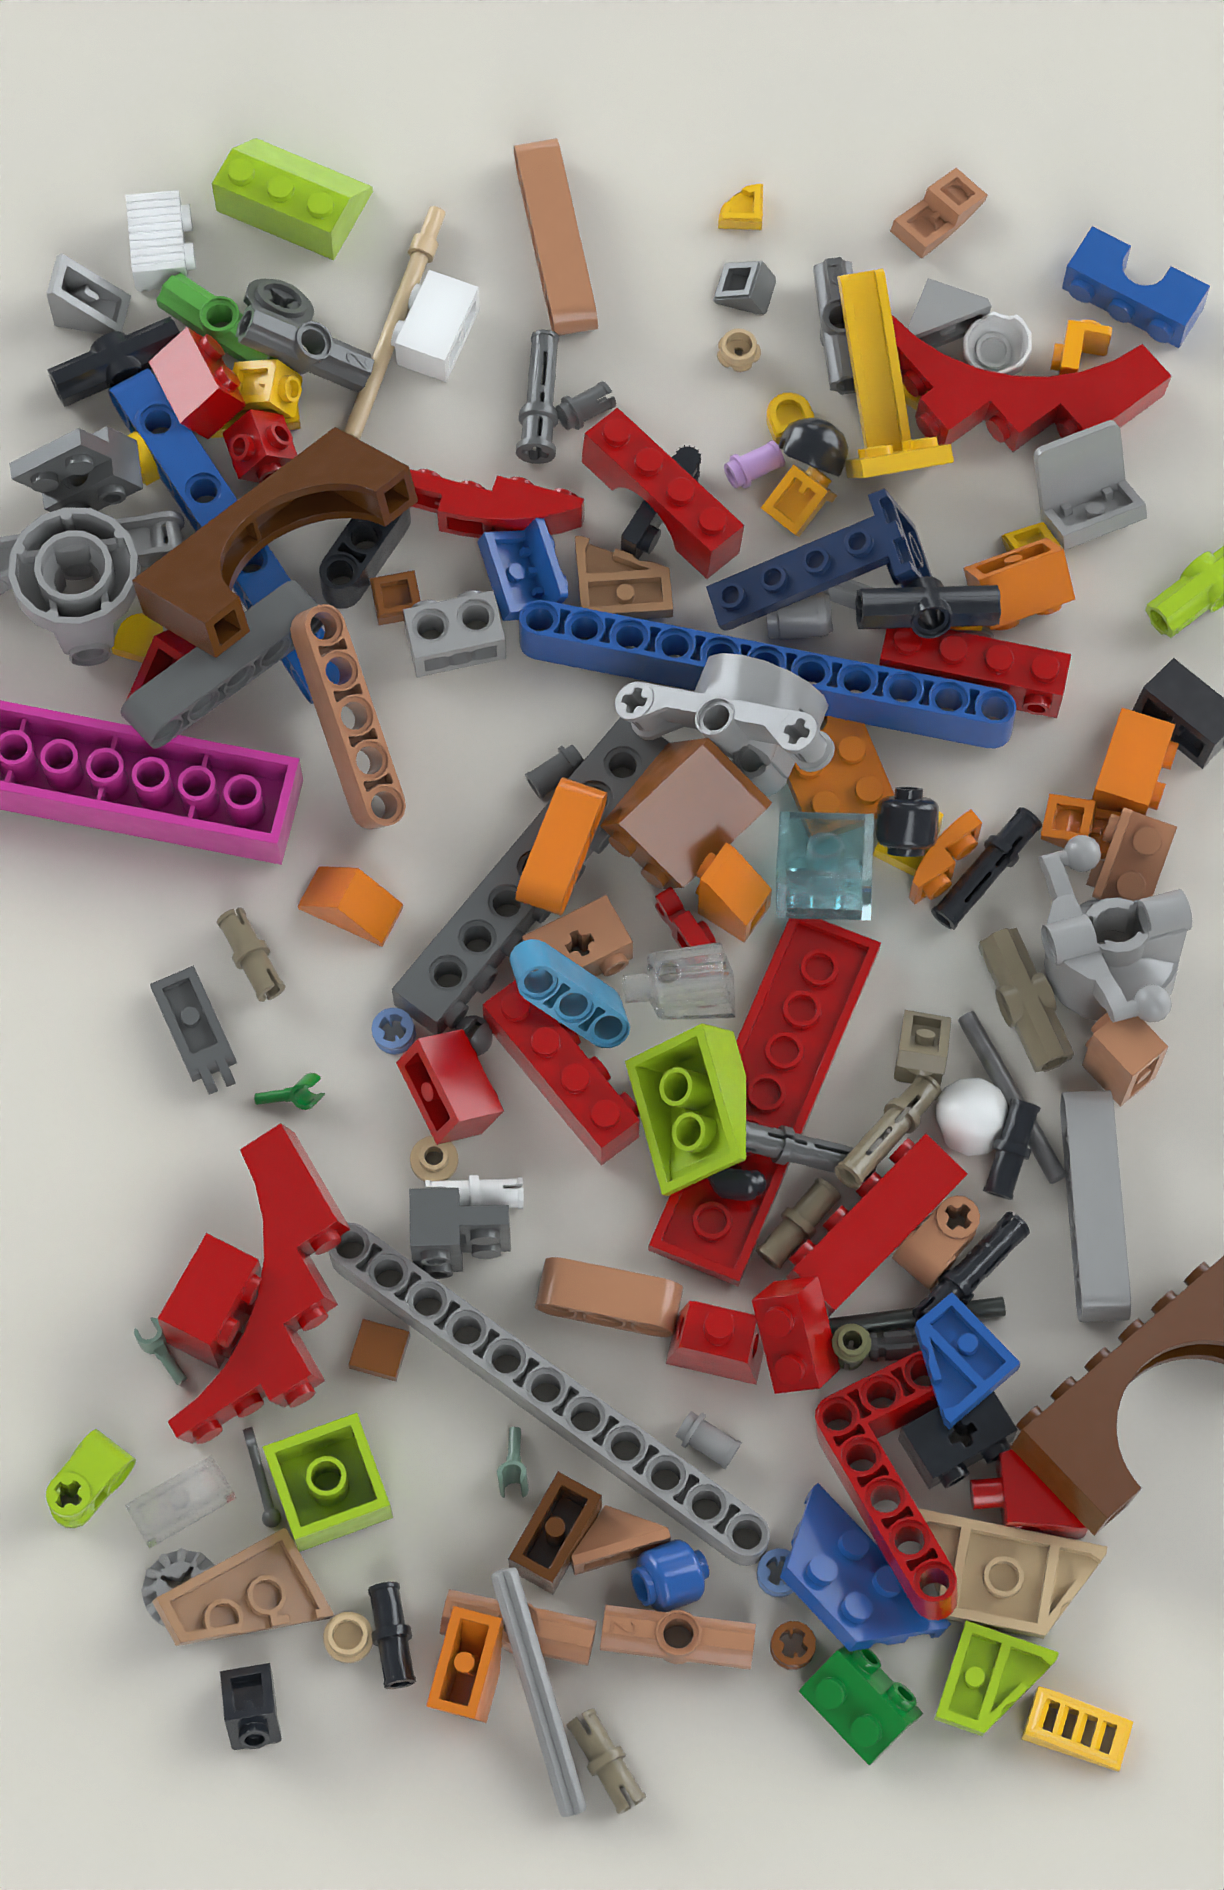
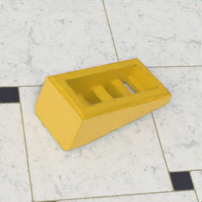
(1053, 1740)

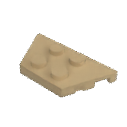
(1010, 1574)

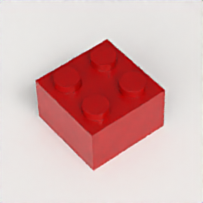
(212, 1301)

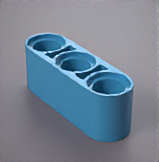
(556, 979)

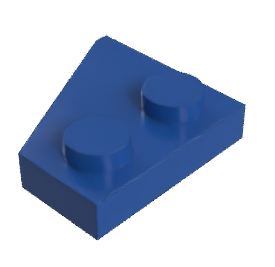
(961, 1358)

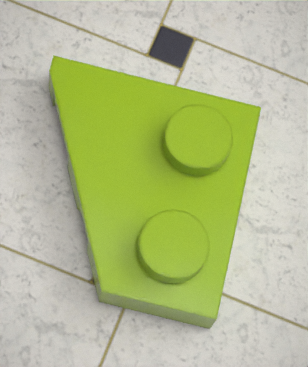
(989, 1677)

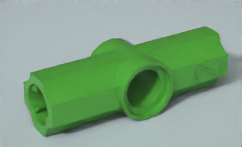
(202, 310)

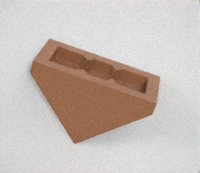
(616, 1538)

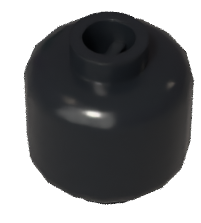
(907, 822)

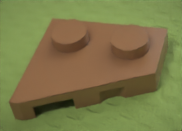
(622, 583)

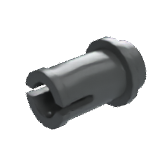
(577, 410)
(547, 775)

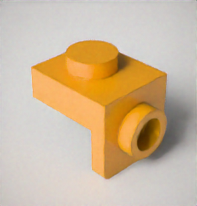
(1080, 337)

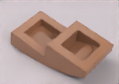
(940, 213)

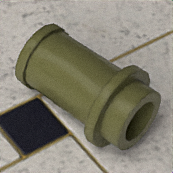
(861, 1340)

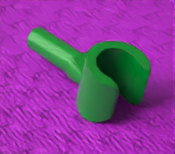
(298, 1094)

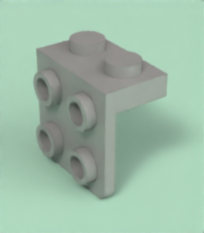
(1085, 486)

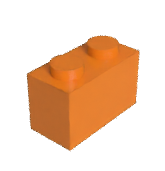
(1029, 581)
(1134, 763)

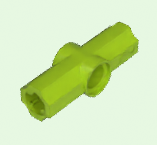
(1191, 596)

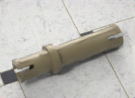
(857, 1163)

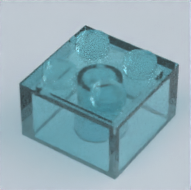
(825, 866)

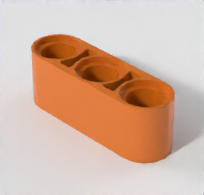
(561, 846)

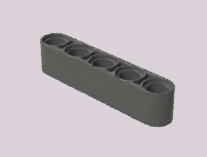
(203, 682)

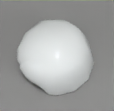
(998, 344)
(971, 1115)

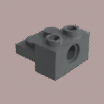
(82, 470)
(446, 1230)

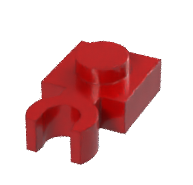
(681, 922)

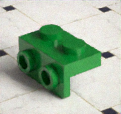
(861, 1701)

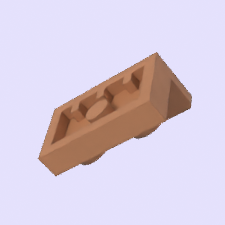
(1134, 856)

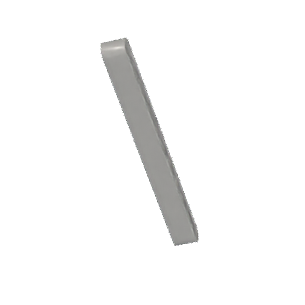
(556, 1414)

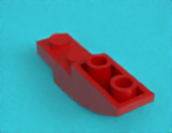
(512, 505)

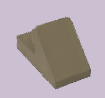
(922, 1046)

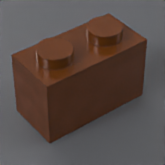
(555, 1532)

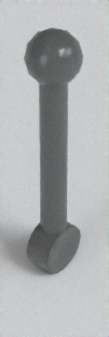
(271, 1516)

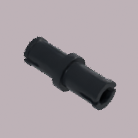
(1011, 1149)
(391, 1635)

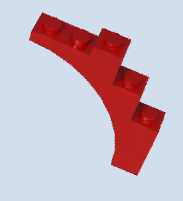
(1020, 407)
(292, 1295)

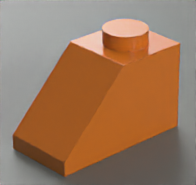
(468, 1665)

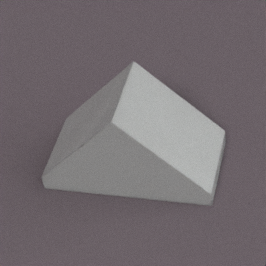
(84, 299)
(946, 313)

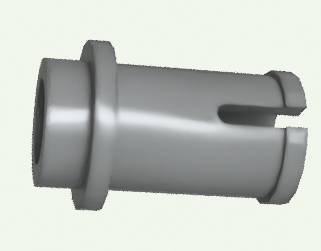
(707, 1439)

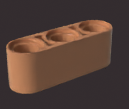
(609, 1297)

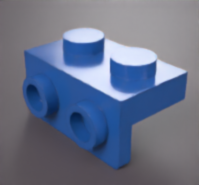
(522, 568)

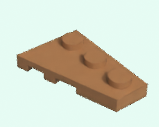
(245, 1594)

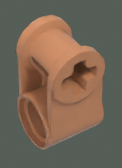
(934, 1245)

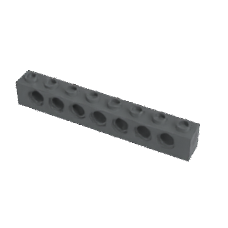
(476, 919)

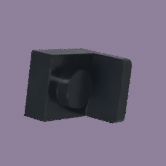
(250, 1707)

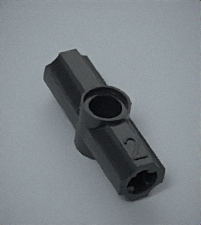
(110, 361)
(928, 607)

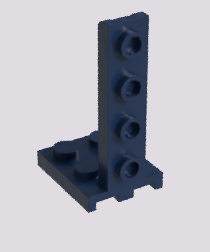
(877, 541)

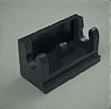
(1191, 705)

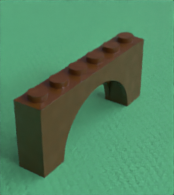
(327, 481)
(1076, 1438)

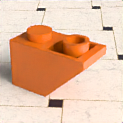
(732, 893)

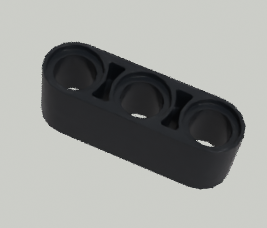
(358, 563)

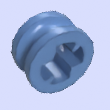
(407, 1025)
(763, 1573)

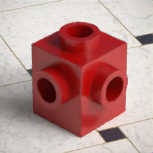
(259, 445)

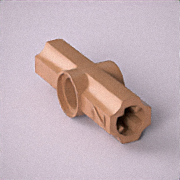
(558, 1634)
(712, 1641)

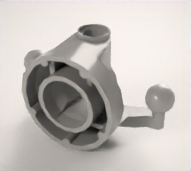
(1140, 948)

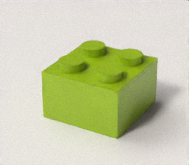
(328, 1482)

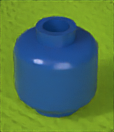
(670, 1576)

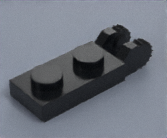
(643, 529)

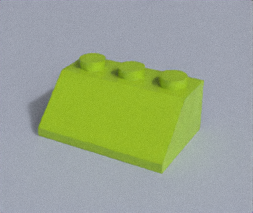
(289, 196)

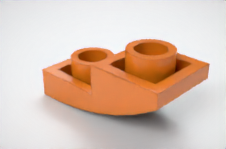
(938, 865)

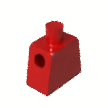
(717, 1342)
(1024, 1500)

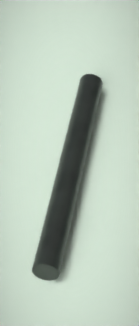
(904, 1317)

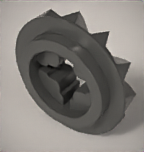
(280, 298)

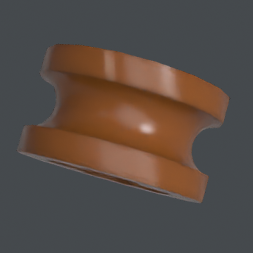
(808, 1645)

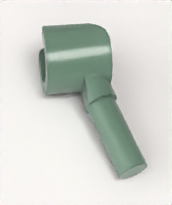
(159, 1347)
(513, 1470)

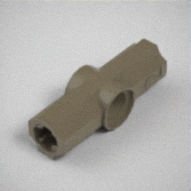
(1026, 1000)

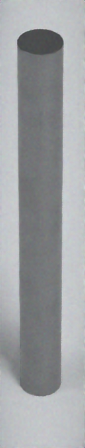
(1002, 1079)

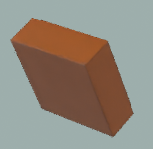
(393, 594)
(379, 1350)

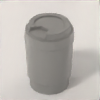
(802, 619)

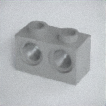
(457, 645)

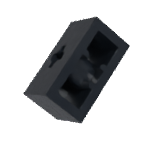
(942, 1462)

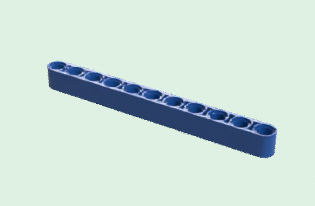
(834, 676)

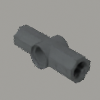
(830, 312)
(285, 341)

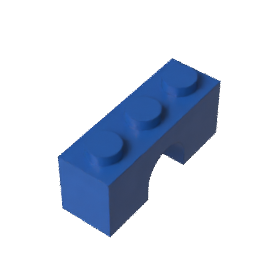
(1161, 309)

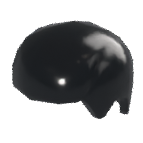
(816, 444)

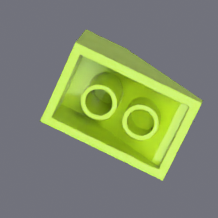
(691, 1105)

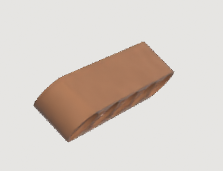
(555, 237)
(352, 693)

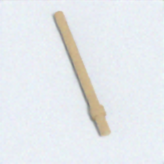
(422, 252)

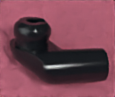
(738, 1184)

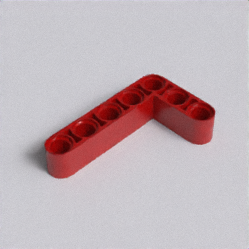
(882, 1481)

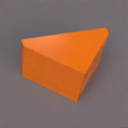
(351, 902)

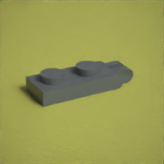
(195, 1027)

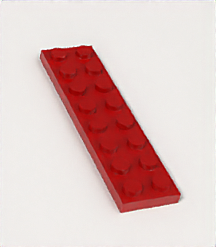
(786, 1058)

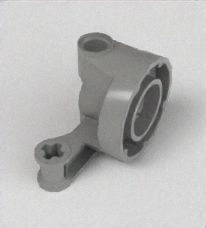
(75, 547)
(747, 710)

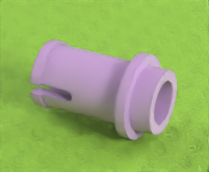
(754, 464)

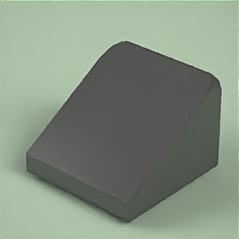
(746, 286)

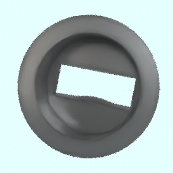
(482, 1038)

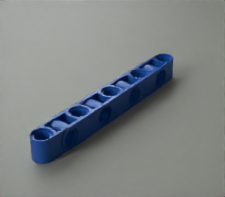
(190, 475)

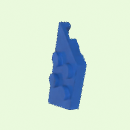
(849, 1580)

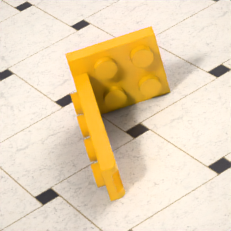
(880, 383)

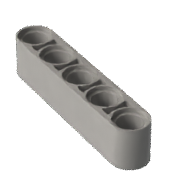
(1095, 1206)

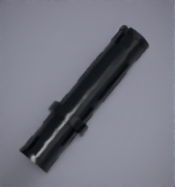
(999, 853)
(977, 1263)

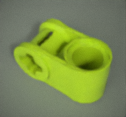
(92, 1473)

